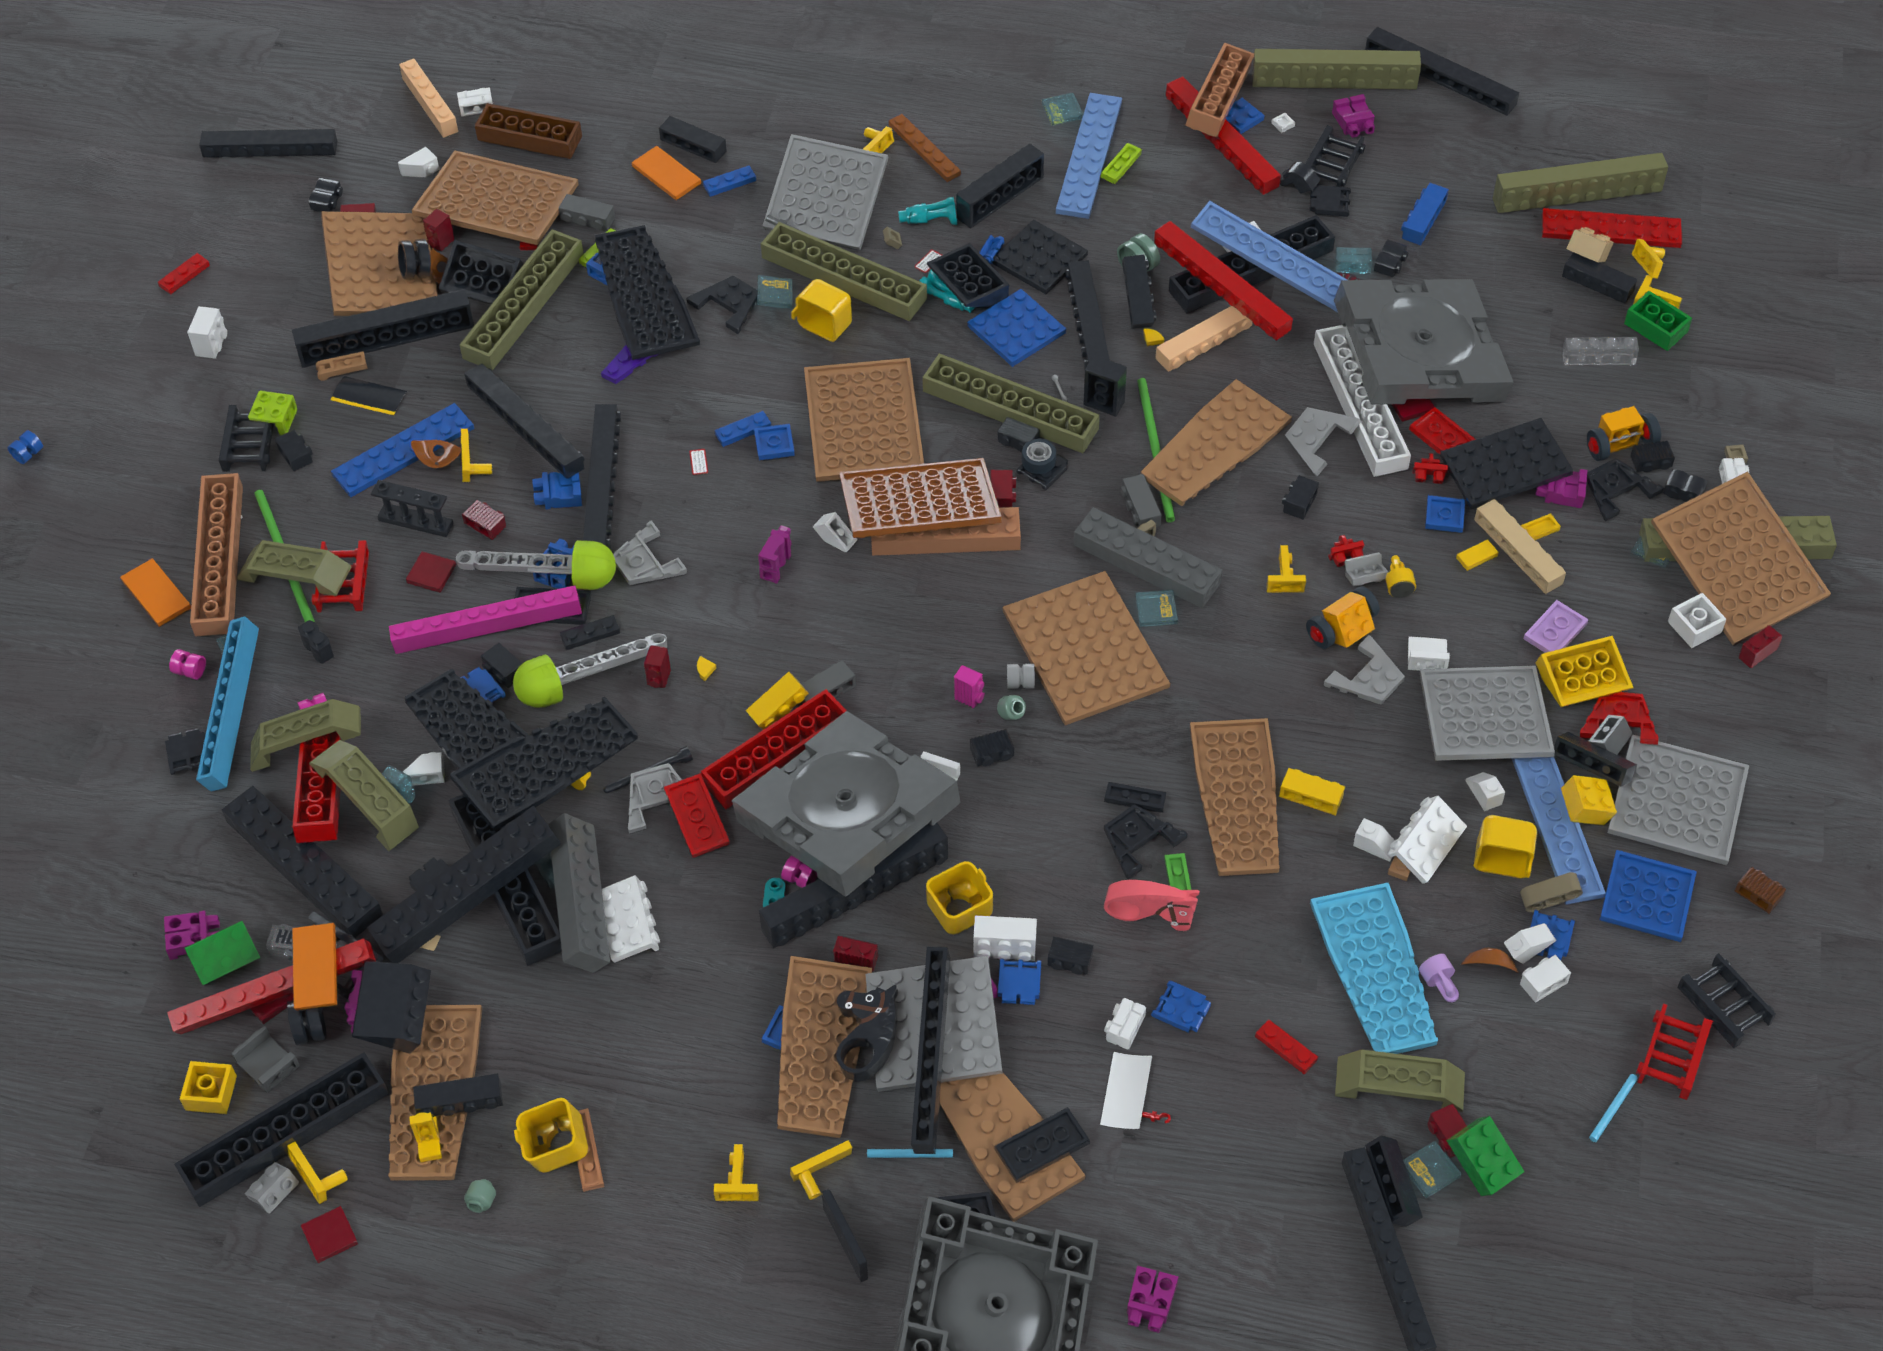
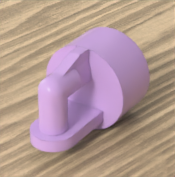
(1437, 972)

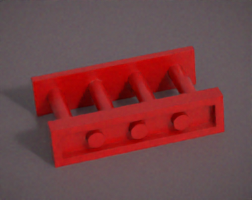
(357, 583)
(1694, 1048)

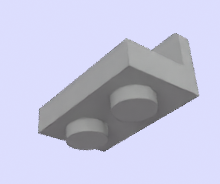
(1365, 569)
(272, 1187)

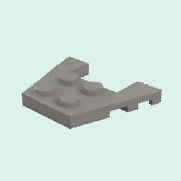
(1313, 429)
(639, 564)
(1375, 680)
(648, 791)

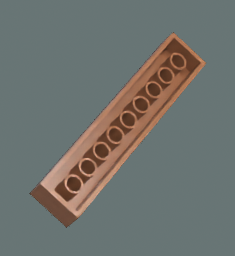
(216, 554)

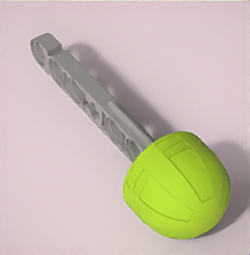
(590, 564)
(540, 682)

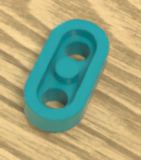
(773, 894)

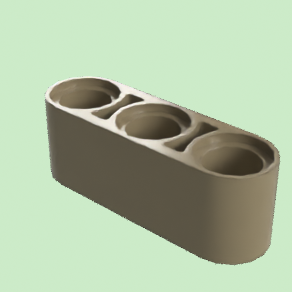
(1551, 892)

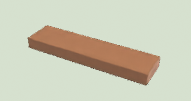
(589, 1166)

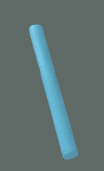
(1613, 1108)
(907, 1153)

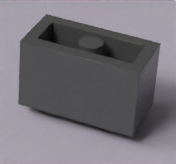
(1612, 734)

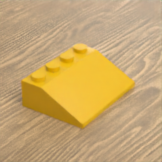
(1584, 671)

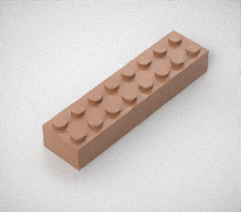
(1220, 90)
(985, 537)

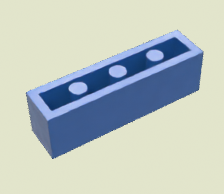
(1424, 213)

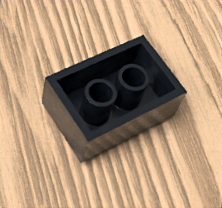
(1105, 385)

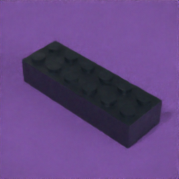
(1000, 185)

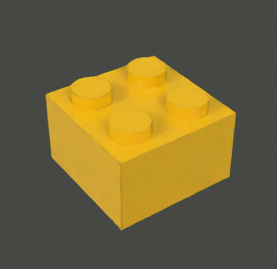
(1588, 800)
(208, 1087)

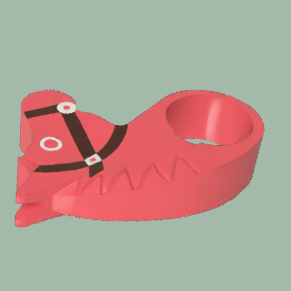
(1140, 899)

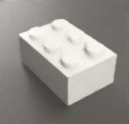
(1005, 938)

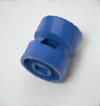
(24, 447)

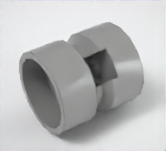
(1020, 676)

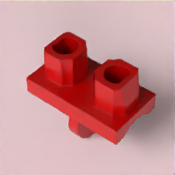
(1430, 467)
(1345, 548)

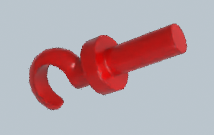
(1154, 1116)

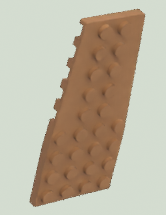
(1214, 441)
(1238, 793)
(445, 1054)
(810, 1080)
(989, 1112)

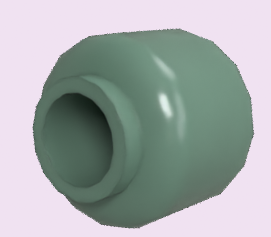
(1011, 707)
(480, 1195)

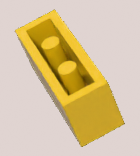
(777, 701)
(1312, 791)

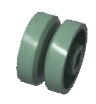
(1140, 245)

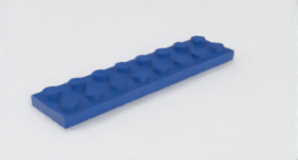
(397, 451)

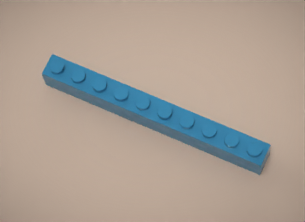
(227, 704)

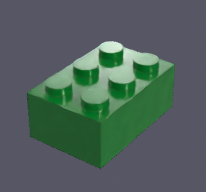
(1658, 320)
(222, 952)
(1485, 1156)

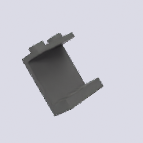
(265, 1060)

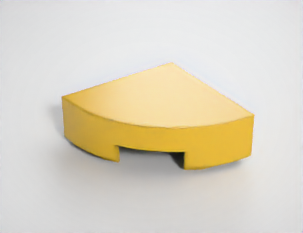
(1152, 337)
(705, 668)

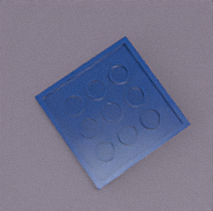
(1016, 327)
(1648, 895)

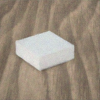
(1283, 122)

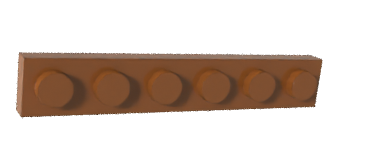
(924, 148)

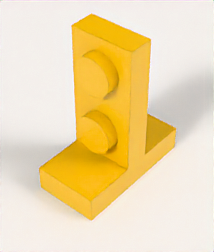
(1646, 286)
(1286, 580)
(427, 1136)
(735, 1189)

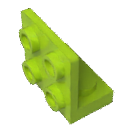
(275, 409)

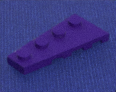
(622, 366)

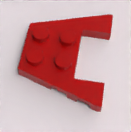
(1624, 704)

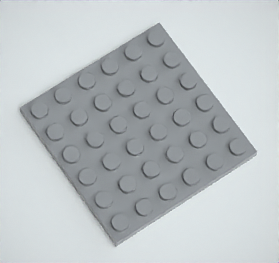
(827, 190)
(1486, 713)
(1680, 800)
(970, 1025)

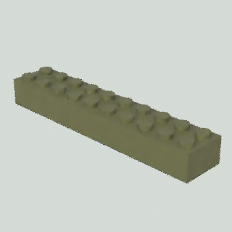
(1336, 69)
(1580, 182)
(844, 270)
(521, 299)
(1003, 398)
(1811, 534)

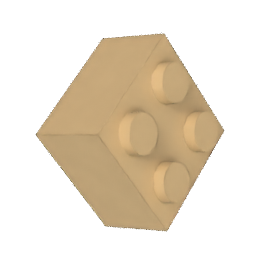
(1590, 245)

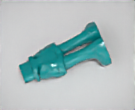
(923, 213)
(949, 298)

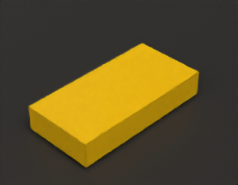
(1542, 526)
(1477, 555)

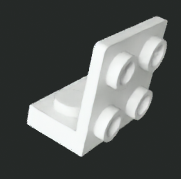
(1427, 653)

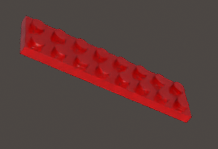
(1619, 227)

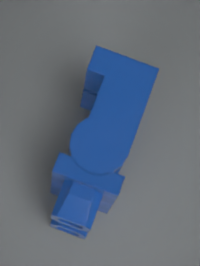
(557, 490)
(556, 580)

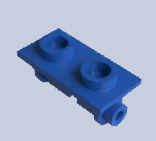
(991, 247)

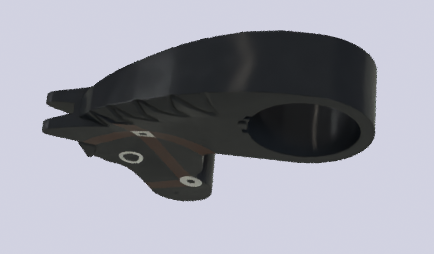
(876, 1028)

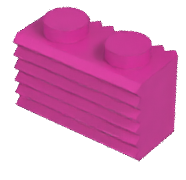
(968, 686)

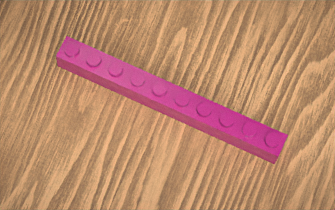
(485, 619)

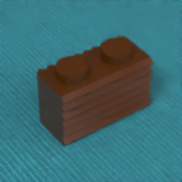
(1760, 890)

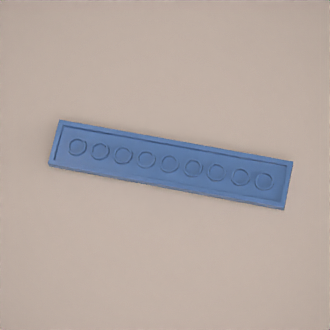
(1089, 156)
(1268, 253)
(1560, 836)

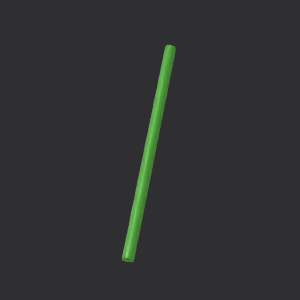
(1154, 442)
(276, 537)

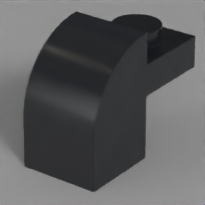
(1301, 176)

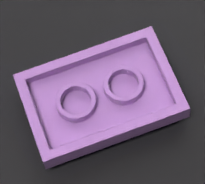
(1555, 628)

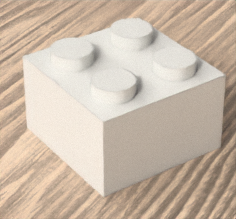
(207, 332)
(1697, 620)

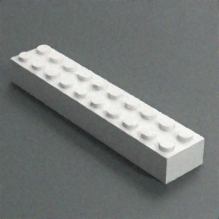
(1378, 431)

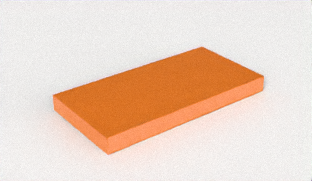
(666, 172)
(155, 592)
(314, 966)

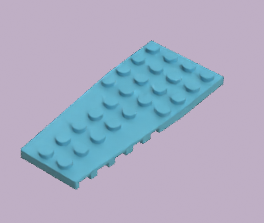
(1376, 966)

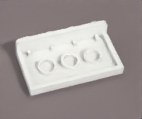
(1427, 838)
(628, 919)

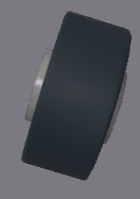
(1038, 456)

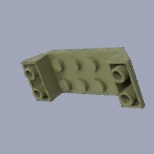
(296, 564)
(304, 726)
(368, 791)
(1400, 1076)

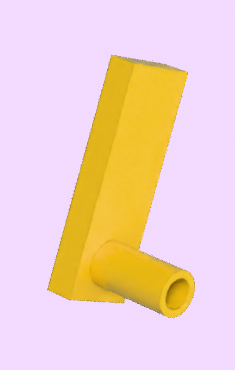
(880, 141)
(1649, 257)
(467, 468)
(803, 1170)
(316, 1186)

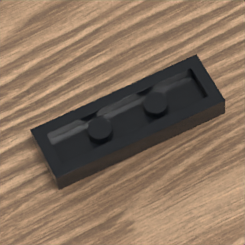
(590, 632)
(1130, 795)

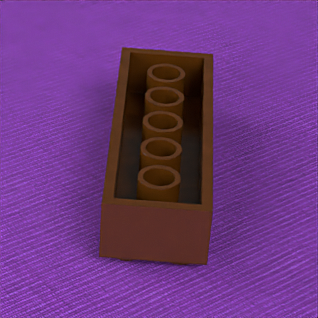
(528, 131)

